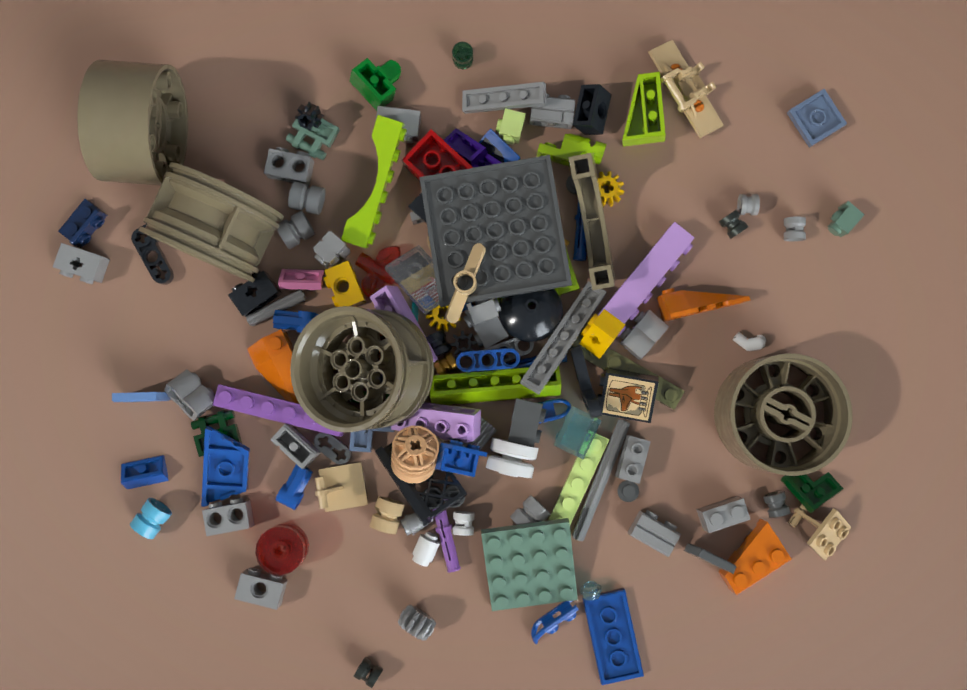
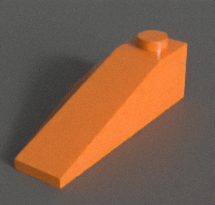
(687, 303)
(273, 360)

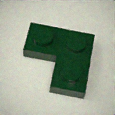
(811, 493)

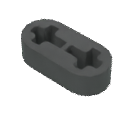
(329, 452)

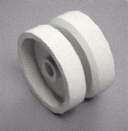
(511, 459)

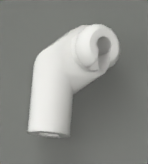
(750, 344)

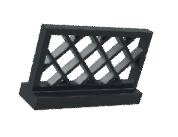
(414, 497)

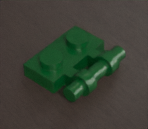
(222, 418)

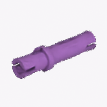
(447, 542)

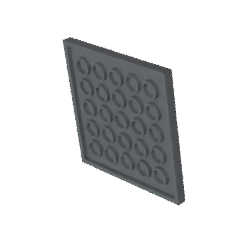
(508, 211)

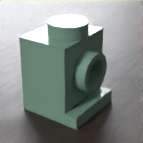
(844, 219)

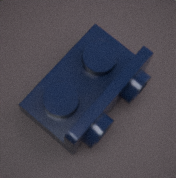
(83, 223)

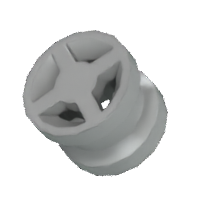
(748, 204)

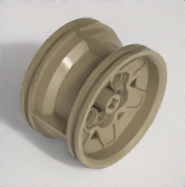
(211, 221)
(404, 364)

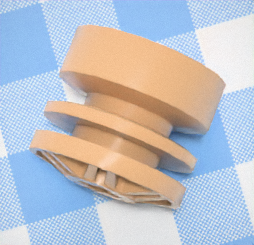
(414, 454)

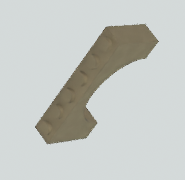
(589, 196)

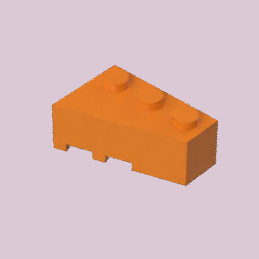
(755, 558)

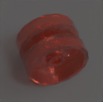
(269, 550)

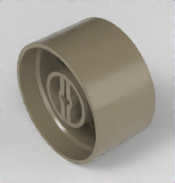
(132, 121)
(757, 404)

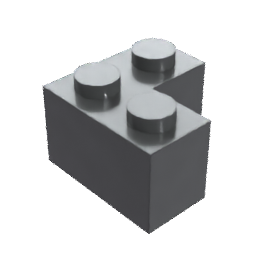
(526, 422)

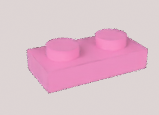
(301, 279)

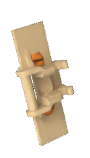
(687, 88)

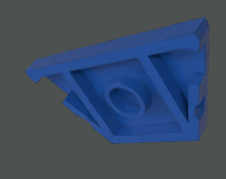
(223, 467)

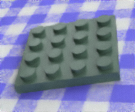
(529, 564)

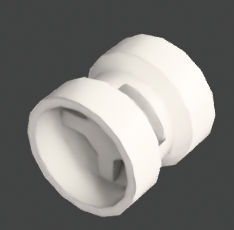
(463, 523)

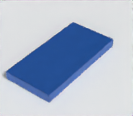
(613, 637)

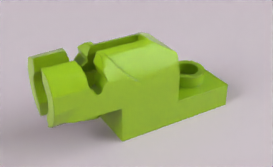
(571, 146)

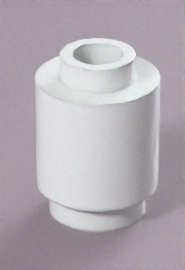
(425, 549)

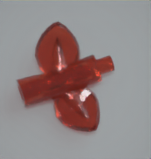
(377, 275)

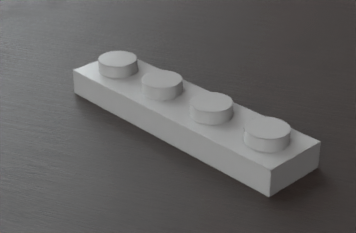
(504, 97)

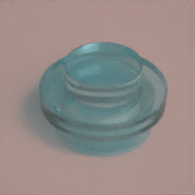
(591, 590)

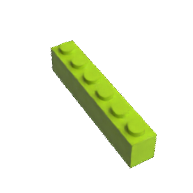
(488, 386)

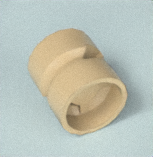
(387, 513)

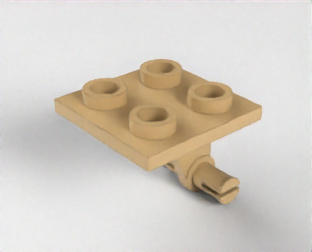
(341, 487)
(827, 535)

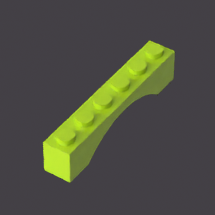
(386, 137)

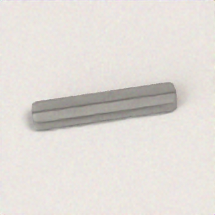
(282, 304)

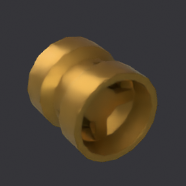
(446, 365)

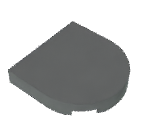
(710, 558)

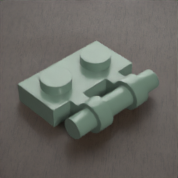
(324, 134)

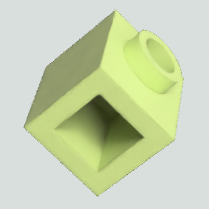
(511, 126)

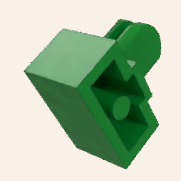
(376, 82)

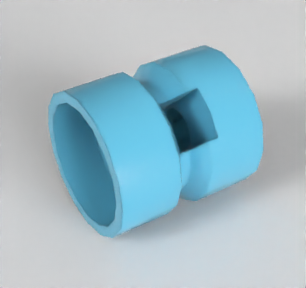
(148, 522)

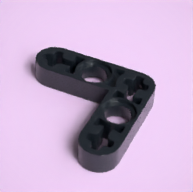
(144, 249)
(588, 395)

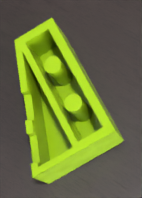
(646, 114)

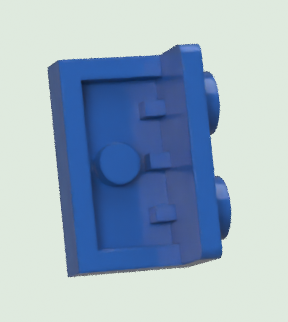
(459, 459)

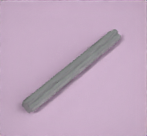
(600, 480)

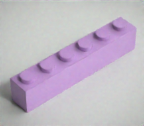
(649, 274)

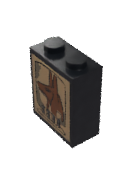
(628, 394)

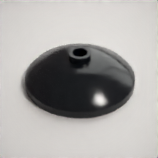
(527, 323)

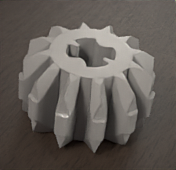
(416, 622)

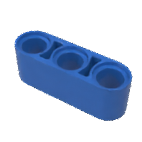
(498, 355)

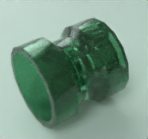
(462, 50)

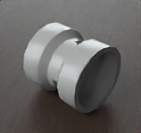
(794, 229)

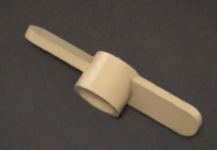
(460, 296)

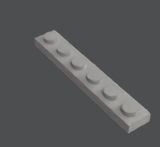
(562, 338)

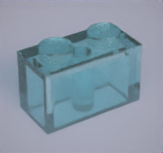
(577, 432)

